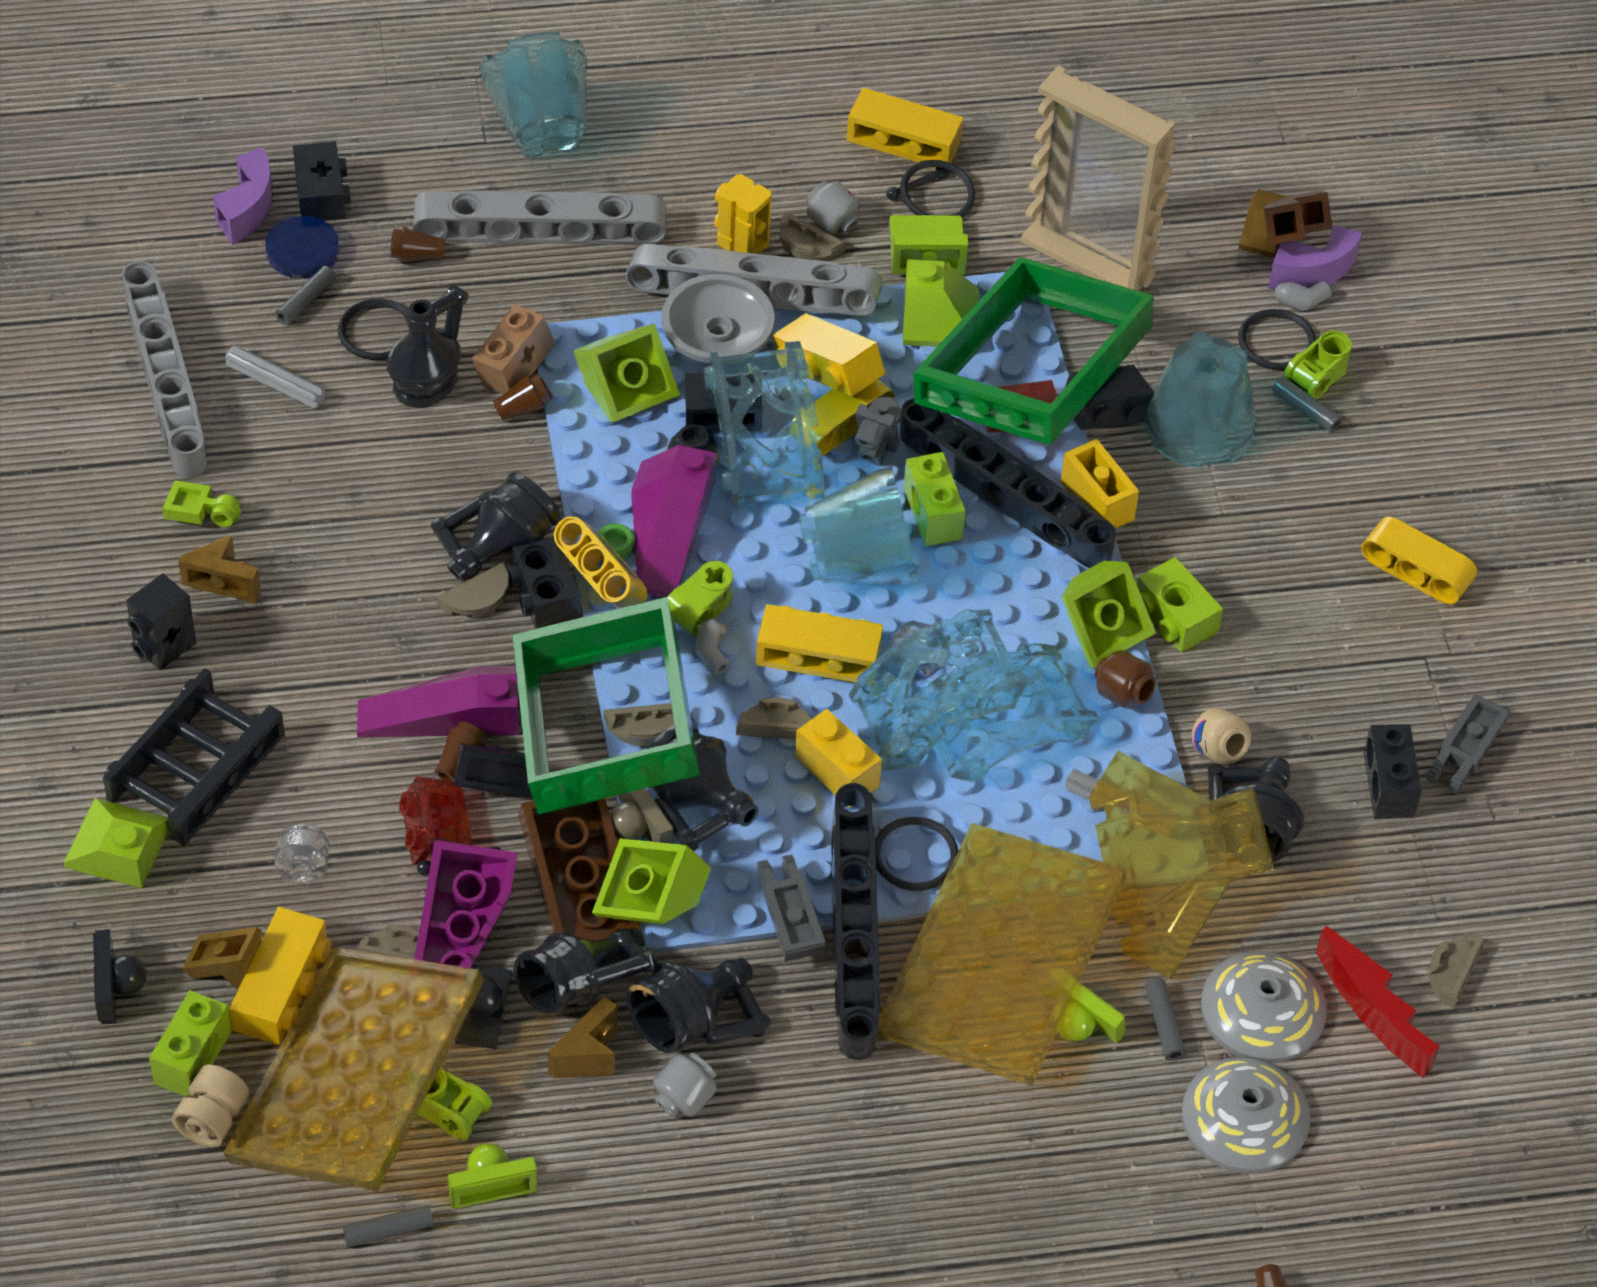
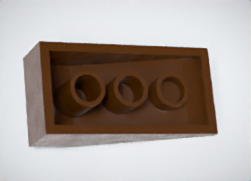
(570, 861)

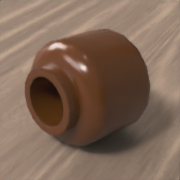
(1125, 679)

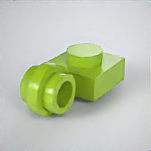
(192, 501)

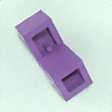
(246, 206)
(1310, 265)

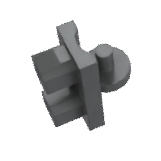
(878, 429)

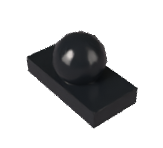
(492, 770)
(113, 975)
(486, 1014)

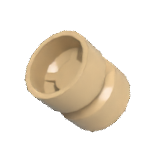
(209, 1109)

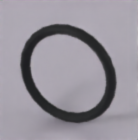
(942, 164)
(351, 311)
(1265, 313)
(914, 886)

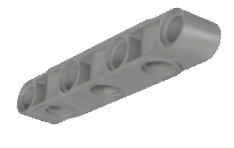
(541, 217)
(812, 287)
(164, 369)

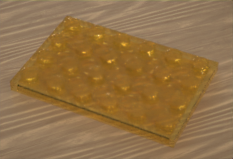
(1001, 953)
(354, 1068)

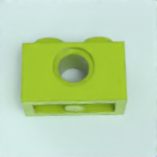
(934, 499)
(1179, 604)
(190, 1042)

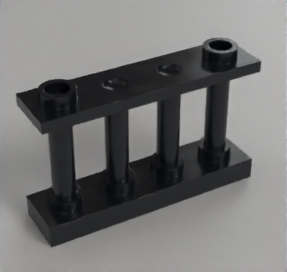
(210, 787)

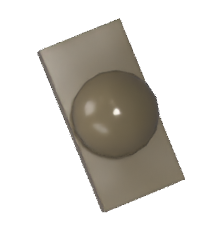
(640, 816)

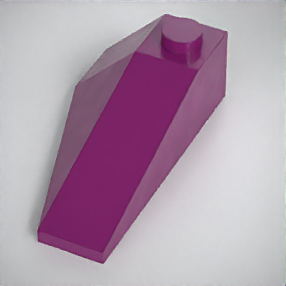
(668, 513)
(431, 708)
(462, 901)

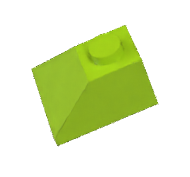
(934, 301)
(627, 372)
(1106, 610)
(117, 843)
(651, 882)

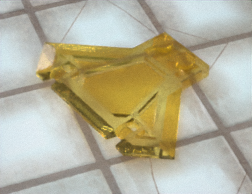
(1175, 856)

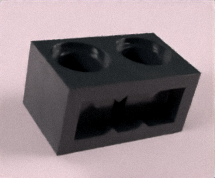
(545, 583)
(1392, 771)

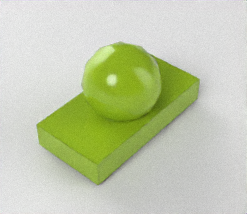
(1090, 1012)
(491, 1177)

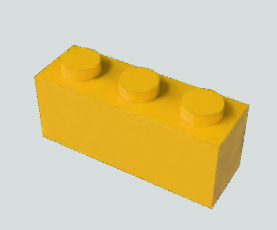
(903, 127)
(834, 354)
(817, 643)
(279, 975)

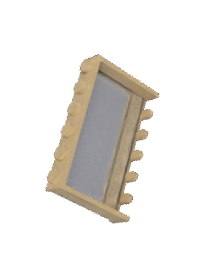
(1099, 182)

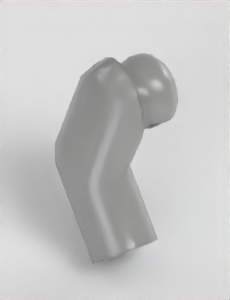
(1301, 297)
(706, 645)

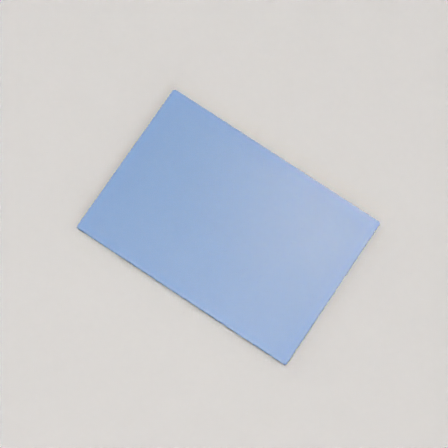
(762, 542)

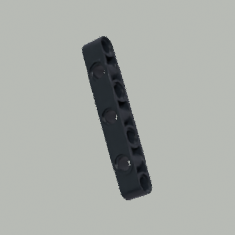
(1009, 484)
(855, 921)

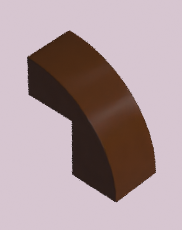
(1296, 215)

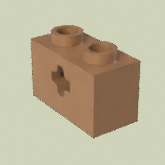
(513, 349)

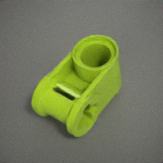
(1321, 363)
(702, 596)
(454, 1104)

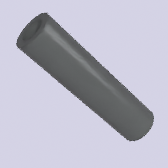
(305, 295)
(1307, 404)
(1165, 1019)
(388, 1225)

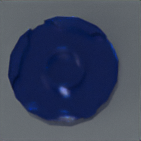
(301, 246)

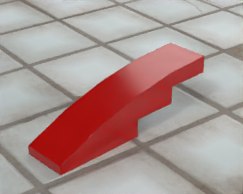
(1367, 992)

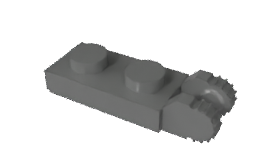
(1469, 740)
(791, 911)

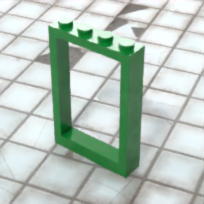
(943, 390)
(587, 642)

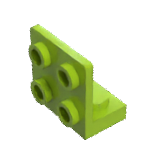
(927, 239)

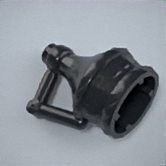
(427, 357)
(507, 517)
(708, 789)
(1279, 811)
(574, 968)
(683, 1005)

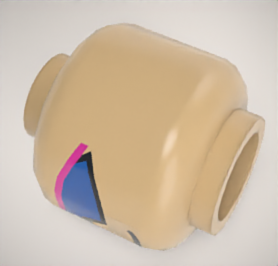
(1221, 736)

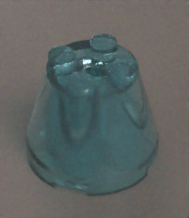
(539, 91)
(1203, 403)
(860, 534)

